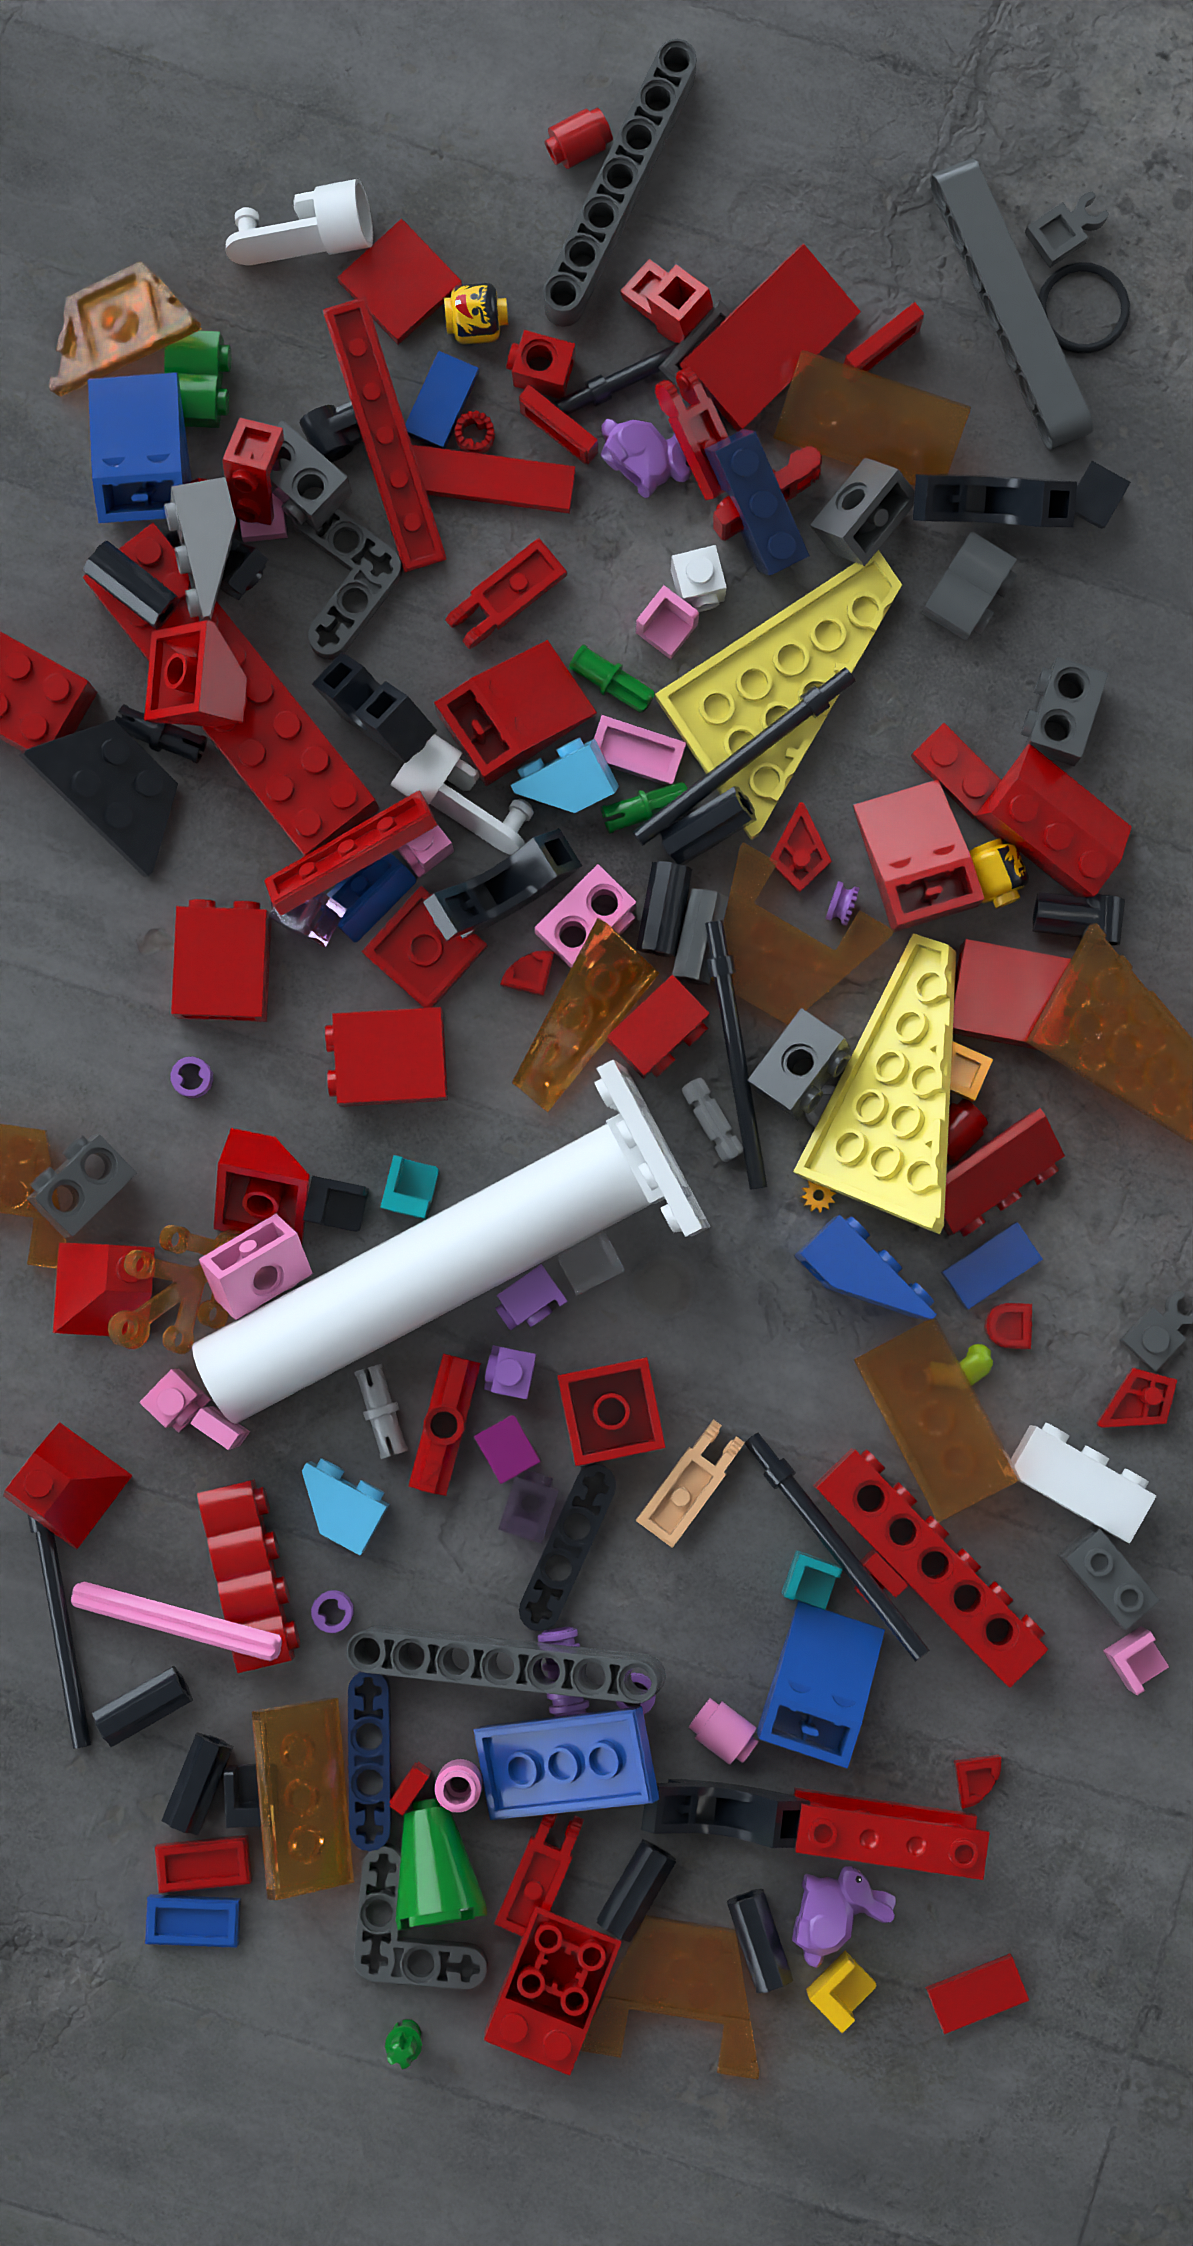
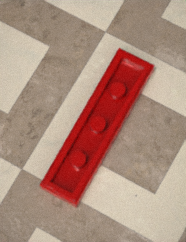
(496, 479)
(350, 852)

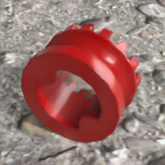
(482, 422)

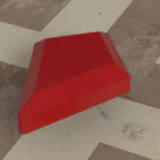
(800, 850)
(1140, 1400)

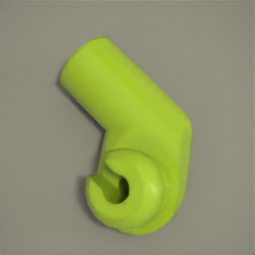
(977, 1362)

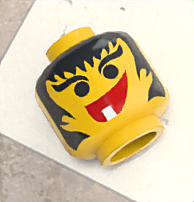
(475, 313)
(999, 872)

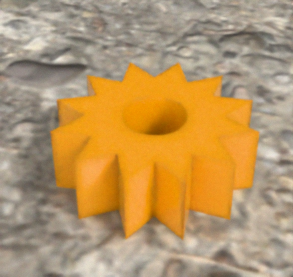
(827, 1194)

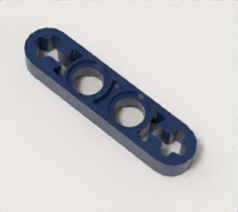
(364, 1758)

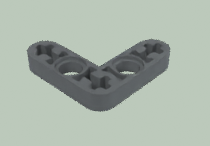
(359, 579)
(398, 1948)

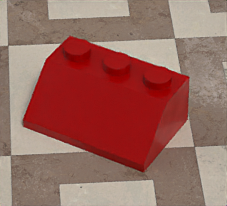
(1056, 823)
(998, 1171)

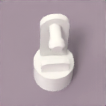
(330, 220)
(442, 762)

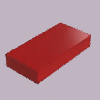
(886, 339)
(558, 425)
(203, 1864)
(977, 1993)

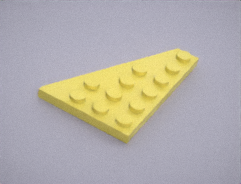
(767, 670)
(890, 1110)

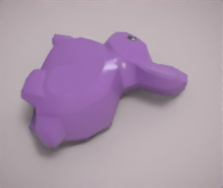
(643, 454)
(830, 1910)

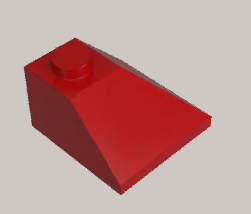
(194, 678)
(257, 1181)
(96, 1287)
(67, 1485)

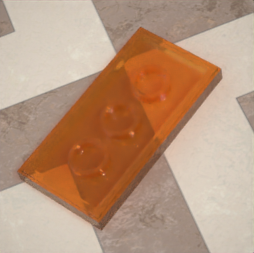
(870, 417)
(937, 1419)
(302, 1798)

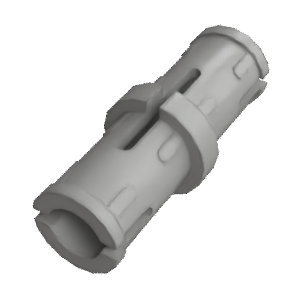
(381, 1411)

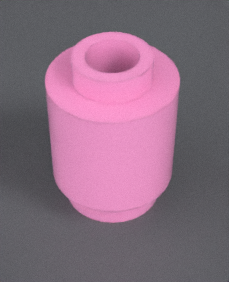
(724, 1732)
(455, 1799)

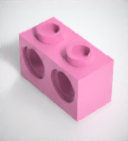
(577, 911)

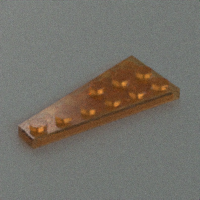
(1119, 1035)

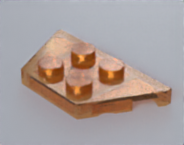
(117, 325)

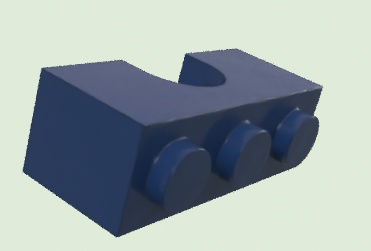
(751, 484)

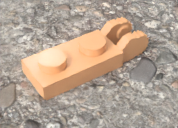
(687, 1488)

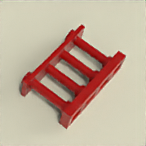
(891, 1834)

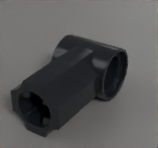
(332, 430)
(1073, 915)

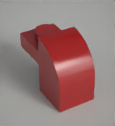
(668, 299)

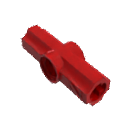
(438, 1454)

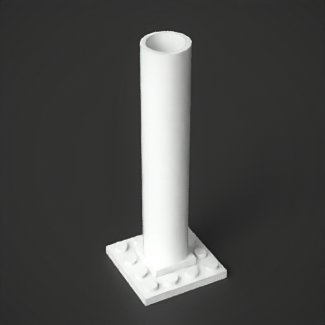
(451, 1257)

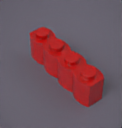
(245, 1567)

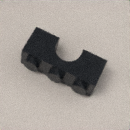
(374, 708)

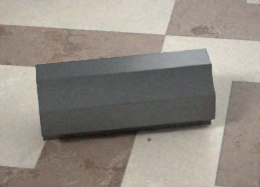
(694, 947)

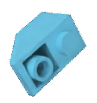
(569, 781)
(341, 1509)

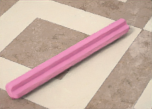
(177, 1621)

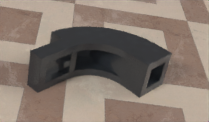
(994, 500)
(505, 887)
(724, 1810)

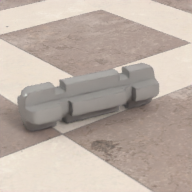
(712, 1119)

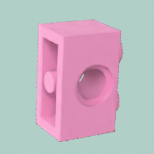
(256, 1266)

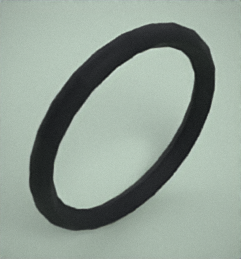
(1113, 280)

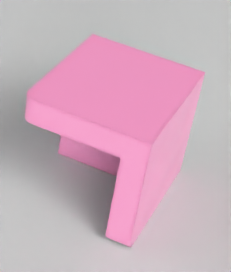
(667, 622)
(1136, 1659)

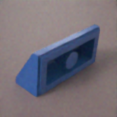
(370, 894)

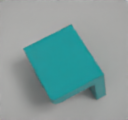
(410, 1187)
(810, 1579)

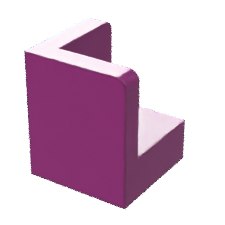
(507, 1449)

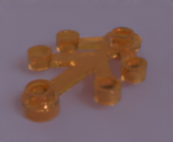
(186, 1287)

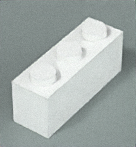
(1082, 1481)

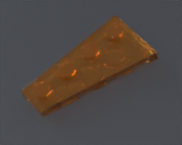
(589, 1006)

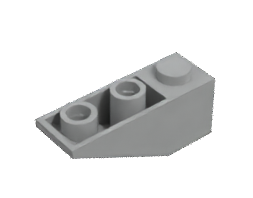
(206, 529)

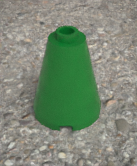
(435, 1871)

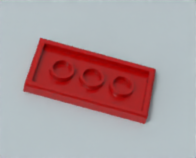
(760, 342)

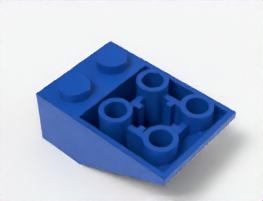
(136, 445)
(851, 1267)
(821, 1684)

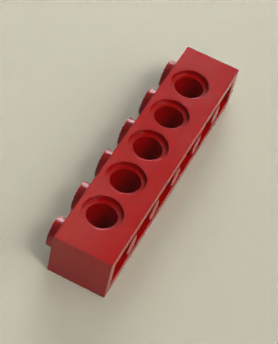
(1005, 1658)

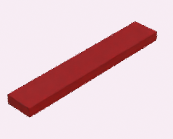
(384, 434)

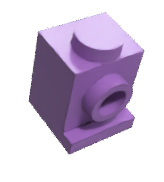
(529, 1299)
(510, 1372)

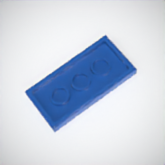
(566, 1763)

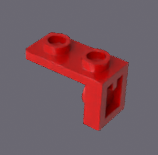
(248, 469)

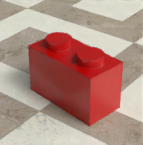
(659, 1027)

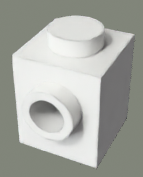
(699, 578)

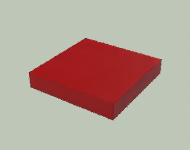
(400, 281)
(417, 954)

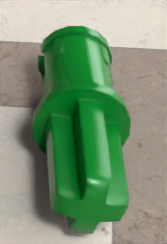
(611, 679)
(641, 807)
(403, 2043)

